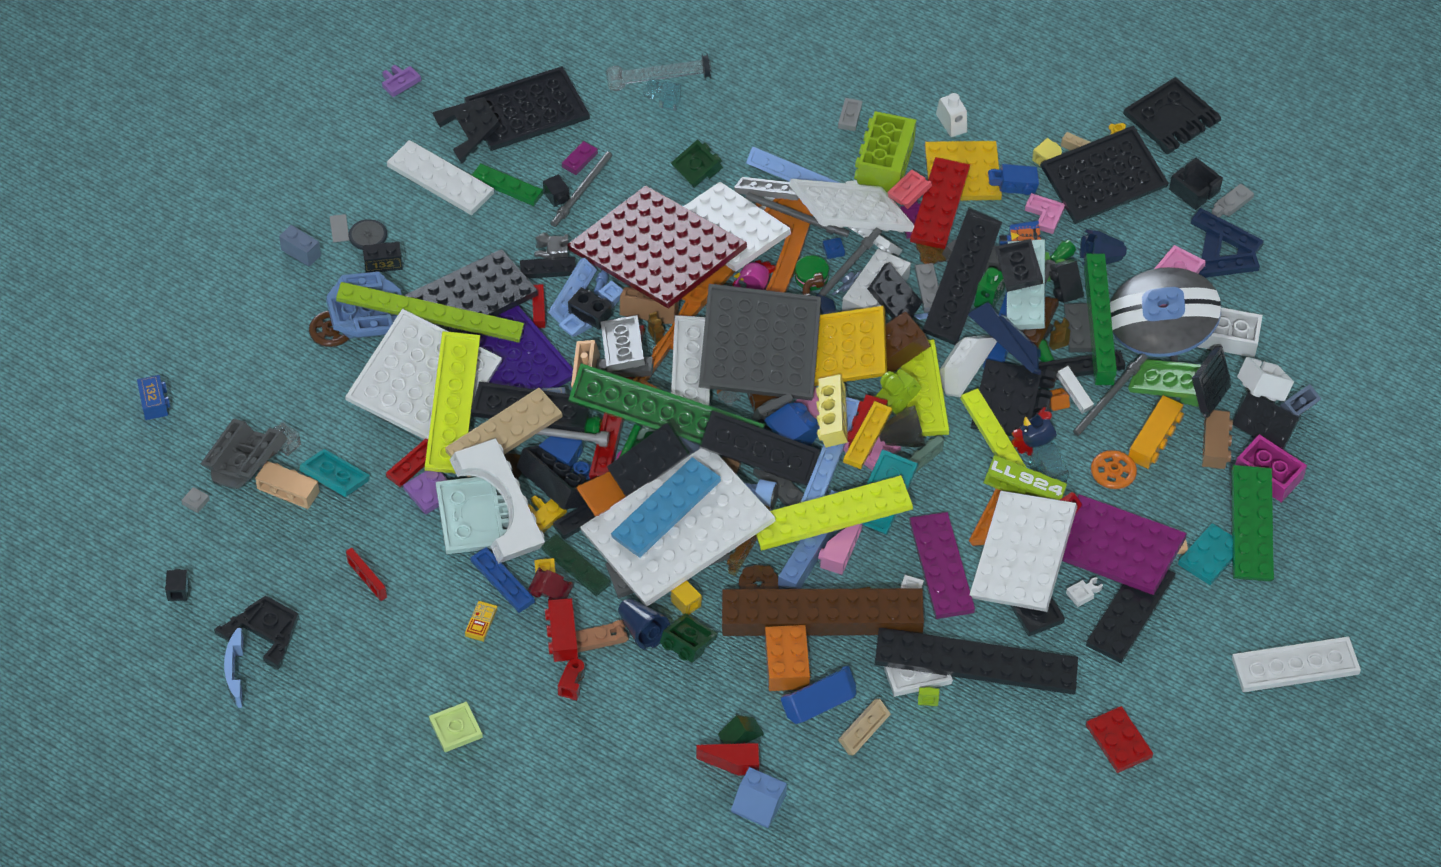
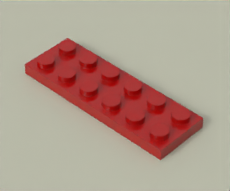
(940, 203)

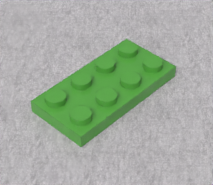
(1165, 379)

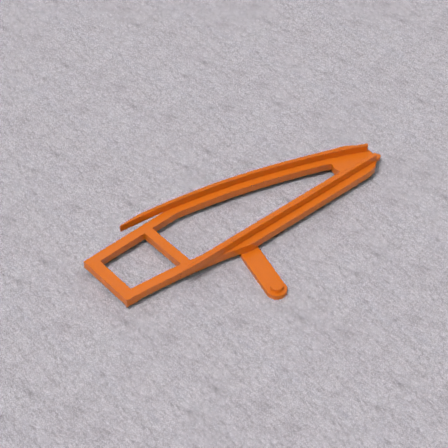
(779, 281)

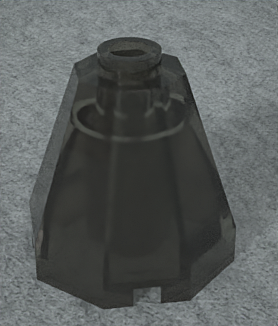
(903, 430)

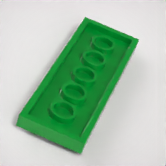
(1252, 523)

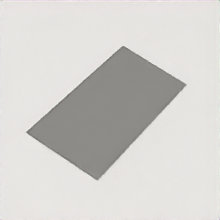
(339, 228)

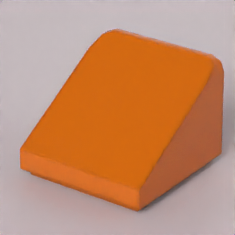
(1059, 399)

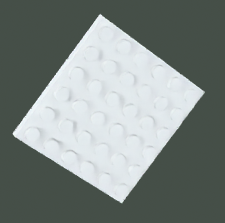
(403, 373)

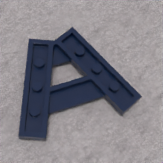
(1219, 230)

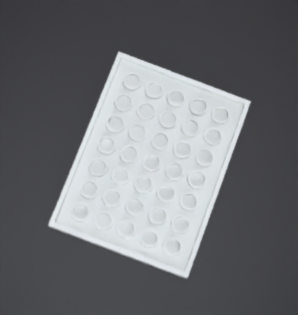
(704, 535)

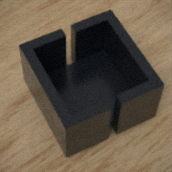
(1198, 184)

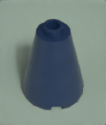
(643, 623)

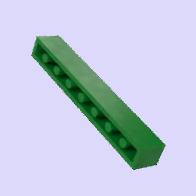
(1100, 319)

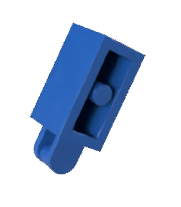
(1015, 179)

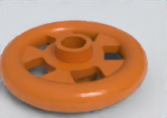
(1117, 456)

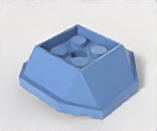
(356, 320)

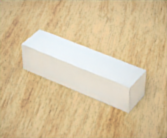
(1075, 389)

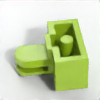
(898, 389)

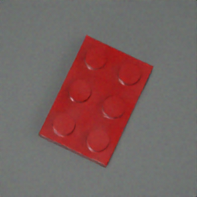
(1119, 739)

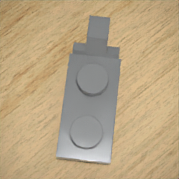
(1232, 201)

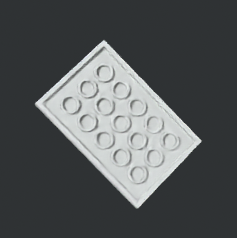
(851, 205)
(741, 218)
(1023, 551)

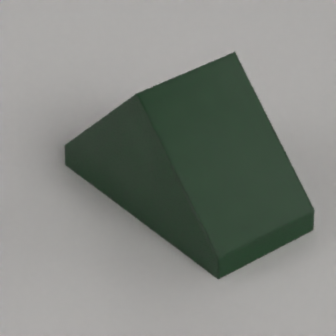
(740, 730)

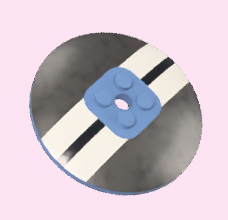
(1168, 331)

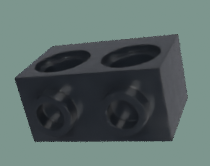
(590, 307)

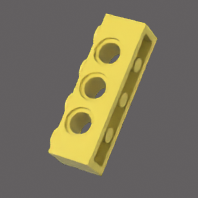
(832, 411)

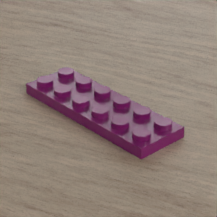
(941, 565)

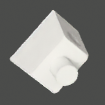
(951, 110)

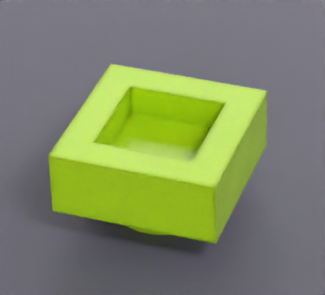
(928, 696)

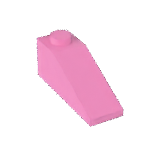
(839, 549)

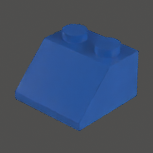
(794, 423)

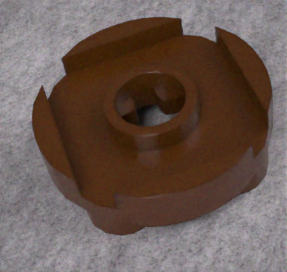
(758, 573)

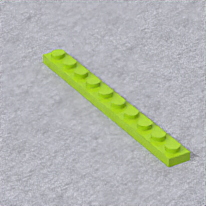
(430, 312)

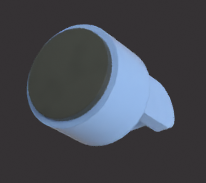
(765, 491)

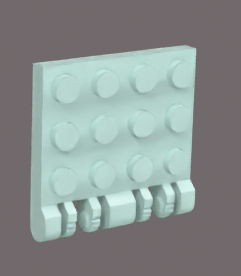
(470, 514)

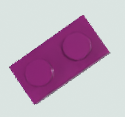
(579, 158)

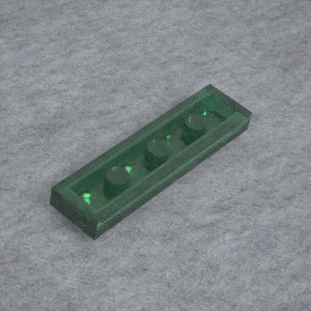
(576, 565)

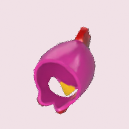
(755, 275)

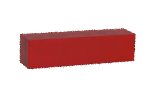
(538, 307)

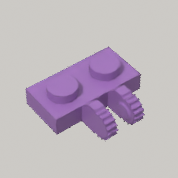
(400, 81)

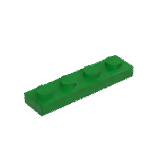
(508, 184)

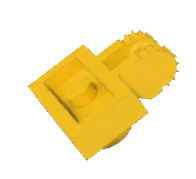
(547, 513)

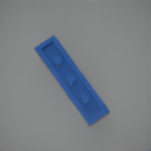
(502, 580)

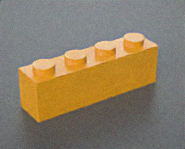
(1156, 431)

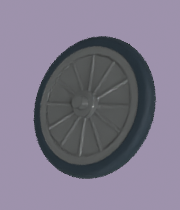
(367, 233)

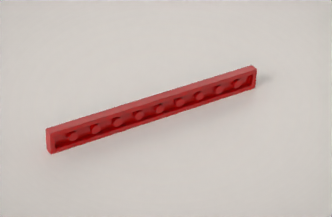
(605, 455)

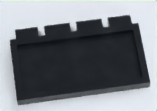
(1211, 381)

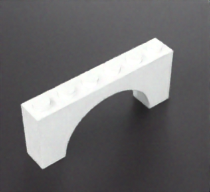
(490, 464)

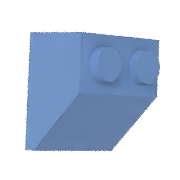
(759, 797)

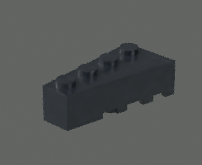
(552, 477)

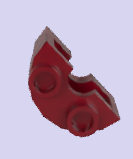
(549, 585)

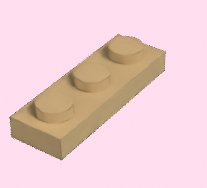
(864, 726)

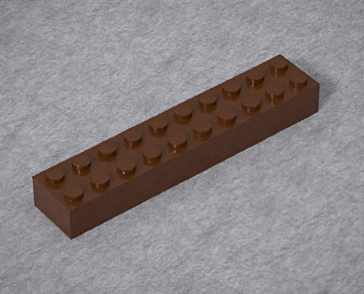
(822, 610)

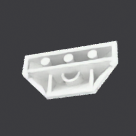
(964, 363)

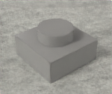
(195, 500)

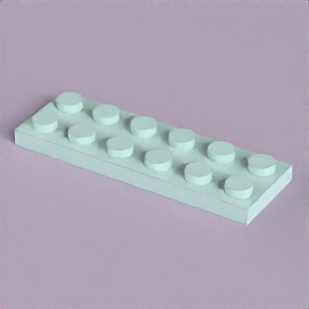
(1027, 304)

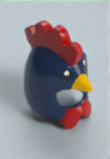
(1034, 432)

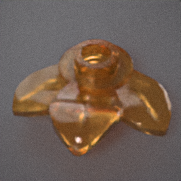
(934, 254)

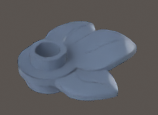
(847, 281)

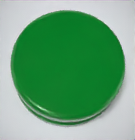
(807, 267)

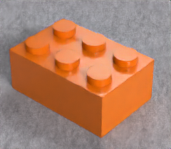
(787, 657)

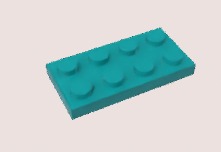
(887, 467)

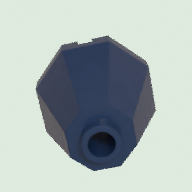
(1100, 243)

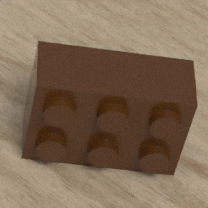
(903, 341)

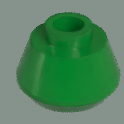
(593, 425)

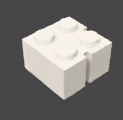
(1265, 381)

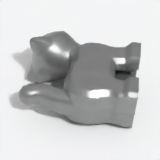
(555, 245)

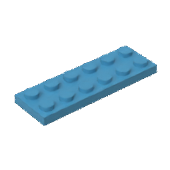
(665, 507)

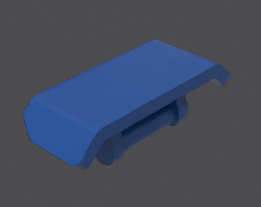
(820, 696)

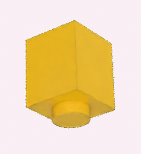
(686, 598)

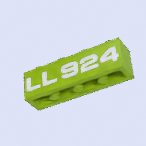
(1021, 480)

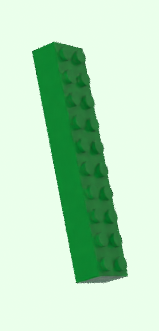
(642, 403)

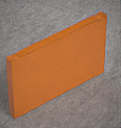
(601, 493)

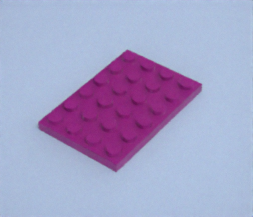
(1121, 545)

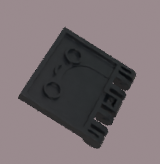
(1170, 113)
(1014, 393)

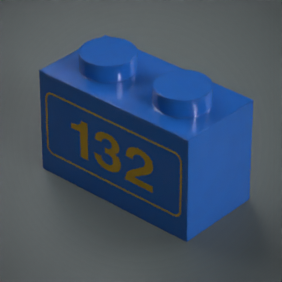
(152, 397)

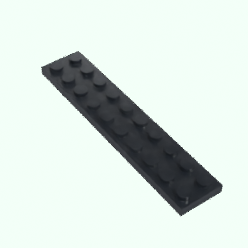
(976, 661)

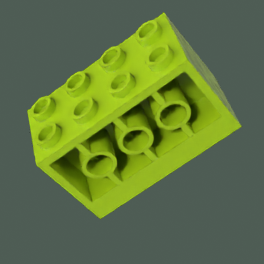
(885, 150)

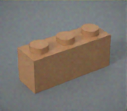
(635, 303)
(1217, 439)

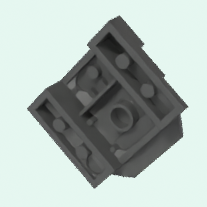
(241, 453)

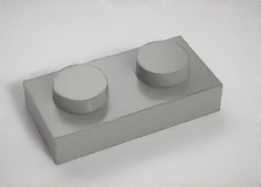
(850, 114)

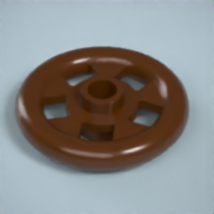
(319, 337)

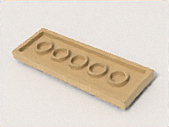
(513, 424)

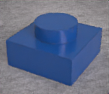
(833, 248)

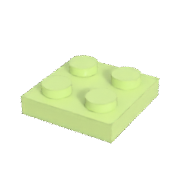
(455, 727)

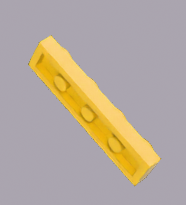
(867, 435)

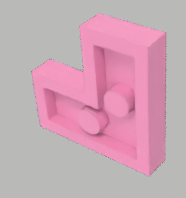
(1049, 211)

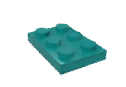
(334, 472)
(1209, 554)

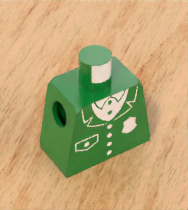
(991, 283)

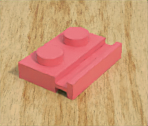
(909, 189)

